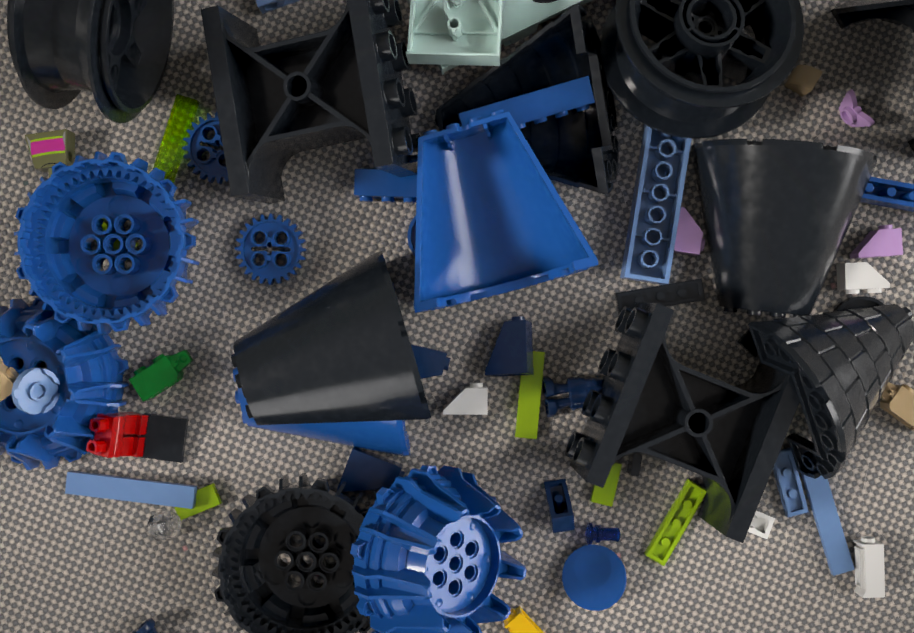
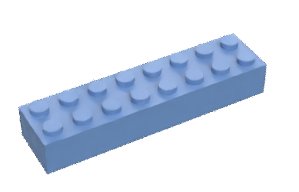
(655, 207)

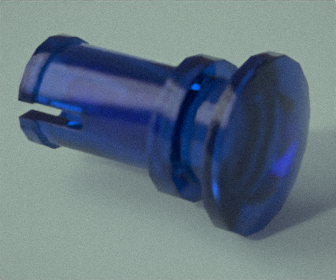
(601, 534)

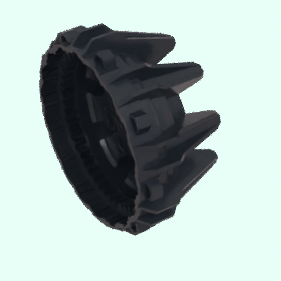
(260, 584)

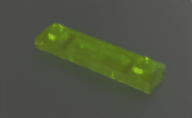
(171, 149)

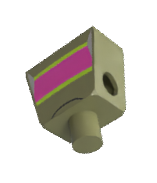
(51, 148)

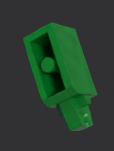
(160, 375)

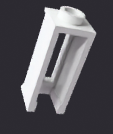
(869, 568)

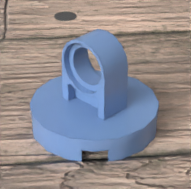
(35, 391)

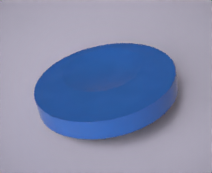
(594, 577)

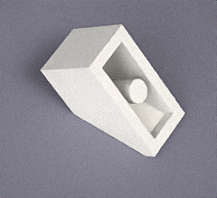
(469, 401)

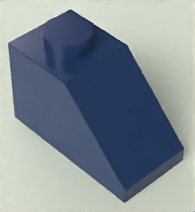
(559, 506)

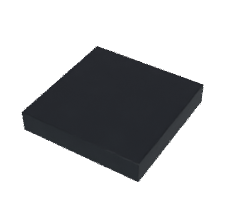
(165, 438)

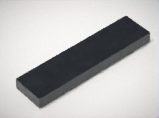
(665, 295)

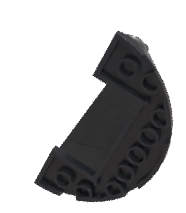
(570, 148)
(839, 374)

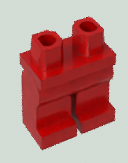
(115, 434)

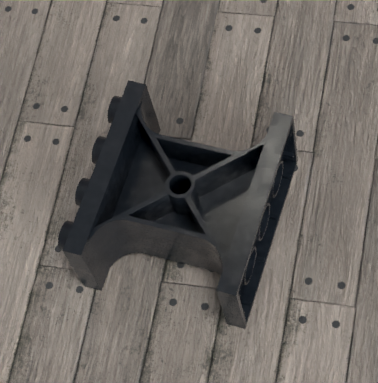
(310, 94)
(684, 419)

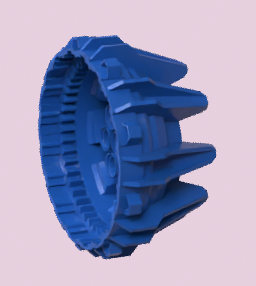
(69, 215)
(88, 380)
(433, 555)

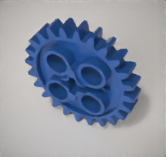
(213, 166)
(270, 269)

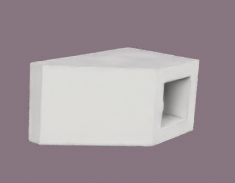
(859, 276)

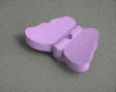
(852, 113)

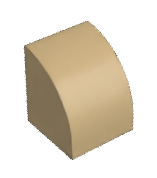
(803, 79)

